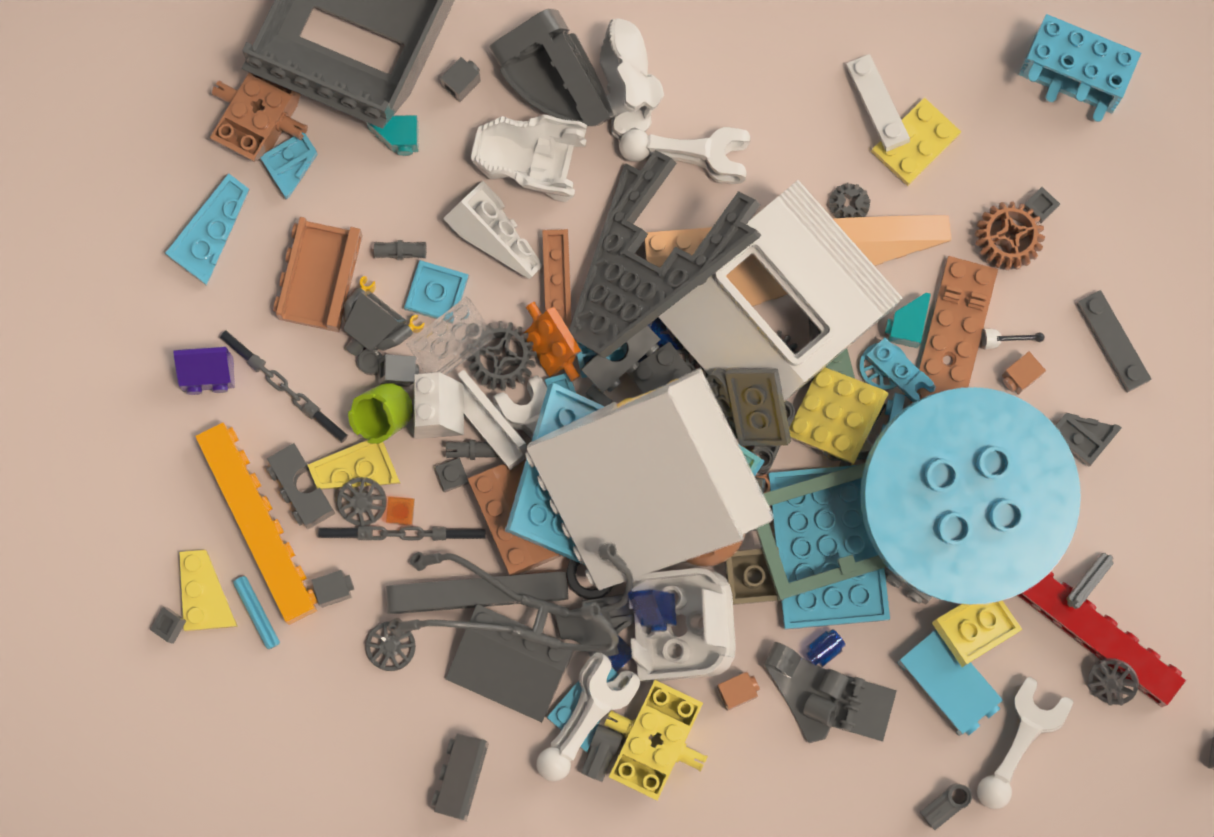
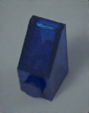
(654, 608)

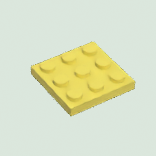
(837, 414)

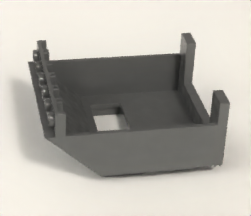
(337, 79)

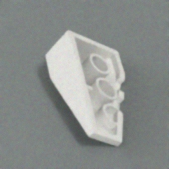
(486, 226)

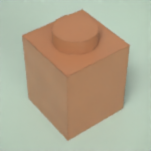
(1023, 373)
(738, 690)

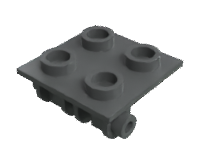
(865, 708)

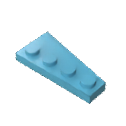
(206, 234)

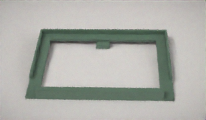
(847, 566)

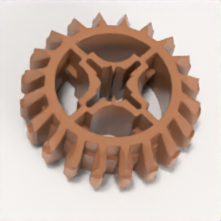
(1007, 215)

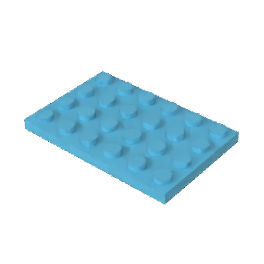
(531, 510)
(810, 539)

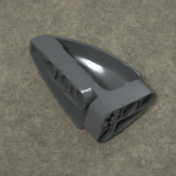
(552, 70)

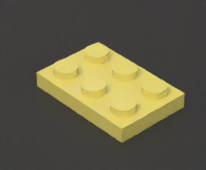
(929, 136)
(976, 629)

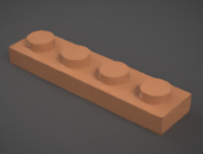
(557, 273)

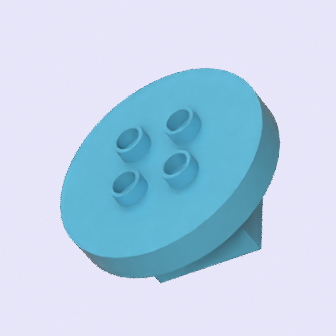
(970, 495)

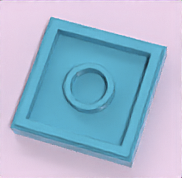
(435, 290)

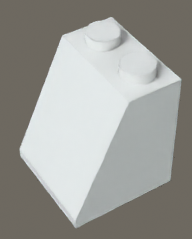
(438, 406)

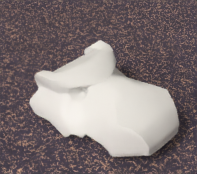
(631, 90)
(530, 152)

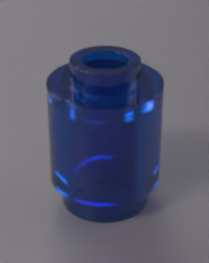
(825, 648)

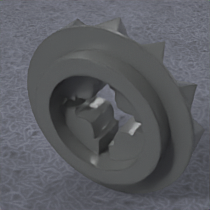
(851, 191)

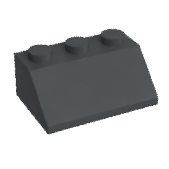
(460, 776)

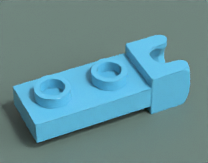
(900, 370)

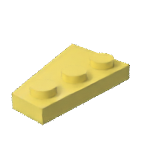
(356, 461)
(202, 594)

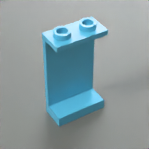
(955, 689)

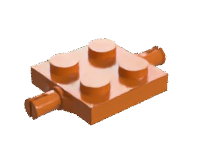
(552, 341)

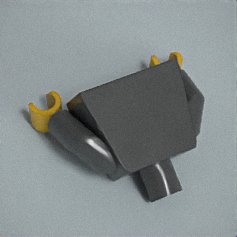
(374, 322)

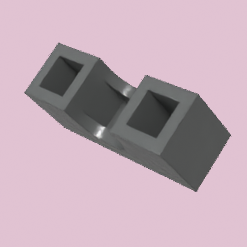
(606, 373)
(287, 467)

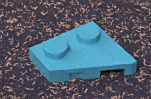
(289, 163)

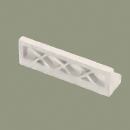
(492, 424)

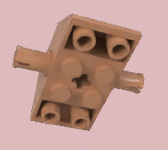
(249, 129)

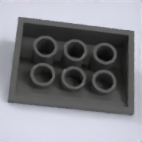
(508, 667)

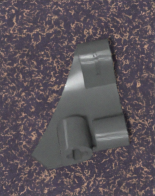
(808, 690)

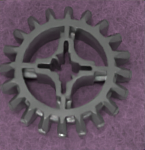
(506, 335)

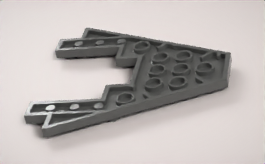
(628, 291)

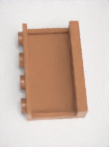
(318, 275)

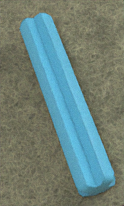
(256, 612)

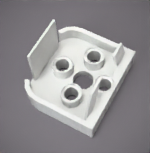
(704, 650)

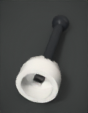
(992, 338)

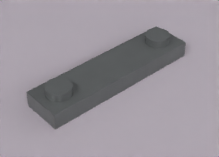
(1114, 341)

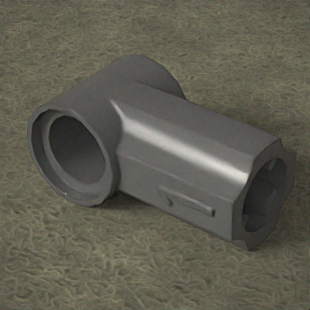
(604, 747)
(944, 807)

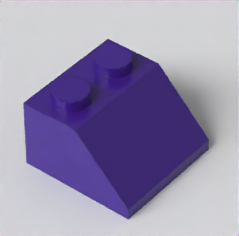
(204, 370)

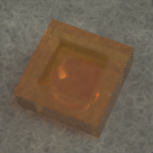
(400, 511)

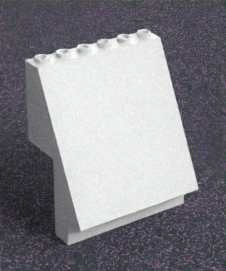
(651, 480)

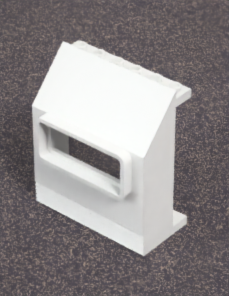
(815, 268)

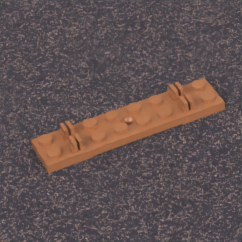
(957, 324)

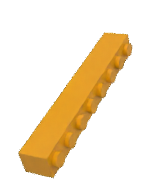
(256, 523)

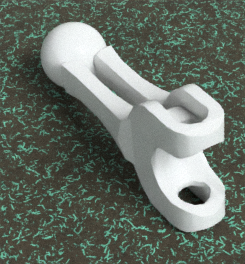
(705, 152)
(523, 416)
(594, 703)
(995, 790)

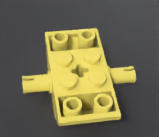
(663, 713)

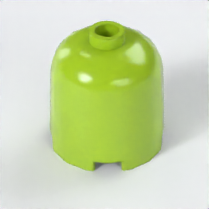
(380, 412)

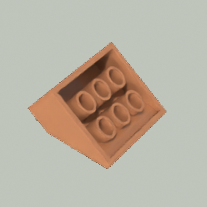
(495, 495)

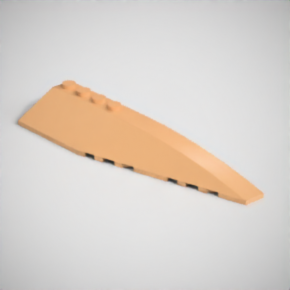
(876, 237)

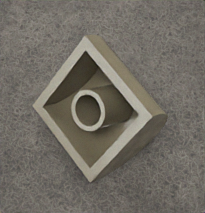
(750, 577)

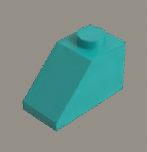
(399, 134)
(909, 322)

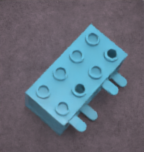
(1070, 55)

